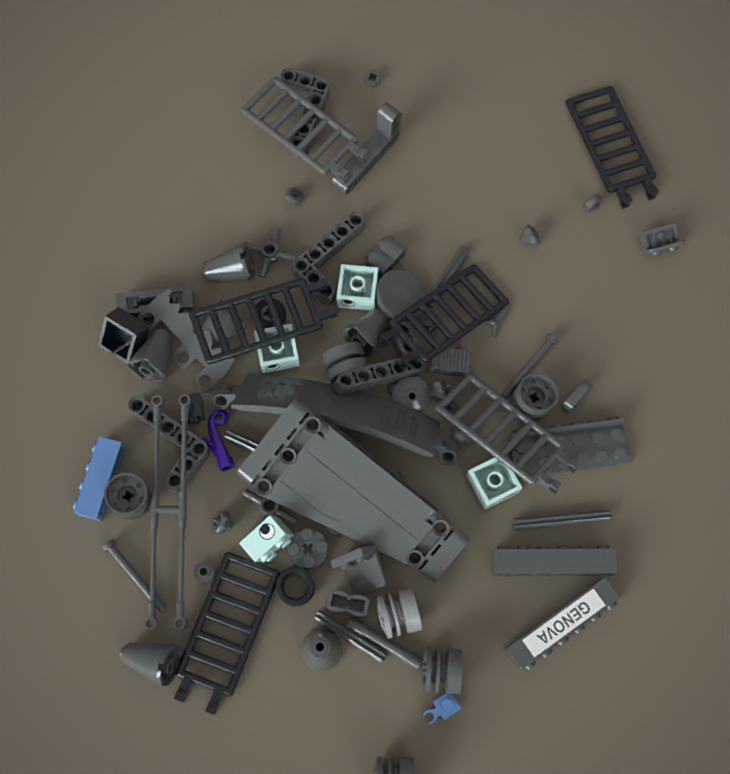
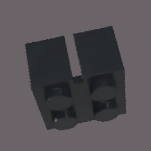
(122, 329)

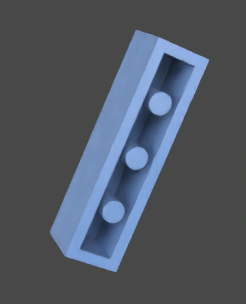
(100, 469)

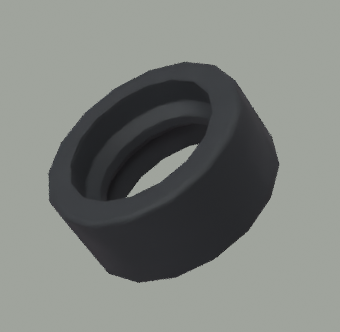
(280, 586)

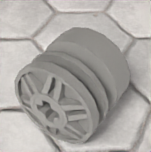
(399, 613)

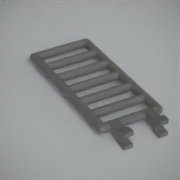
(332, 166)
(551, 485)

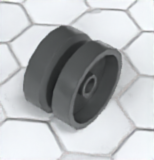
(343, 358)

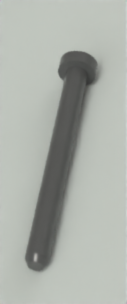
(550, 340)
(110, 546)

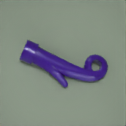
(216, 444)

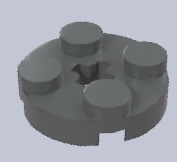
(307, 537)

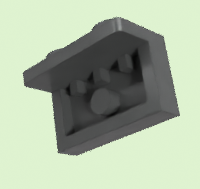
(660, 238)

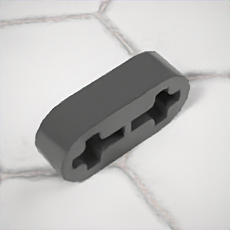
(576, 396)

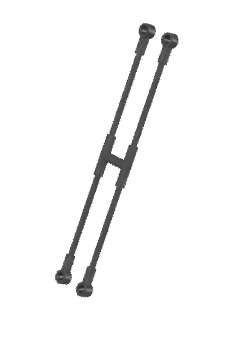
(156, 510)

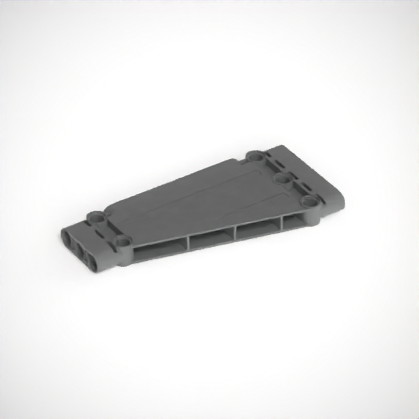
(350, 492)

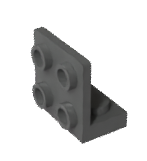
(362, 569)

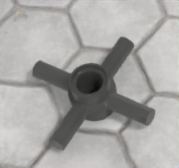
(270, 258)
(264, 513)

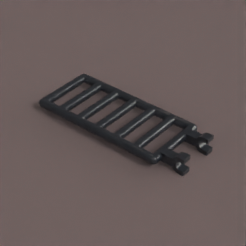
(646, 180)
(307, 289)
(407, 314)
(205, 613)

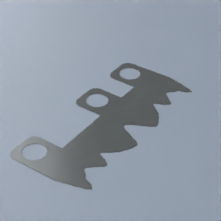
(182, 327)

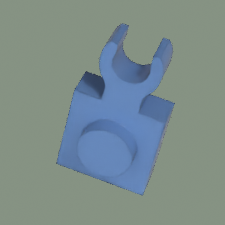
(445, 706)

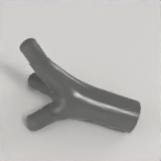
(496, 320)

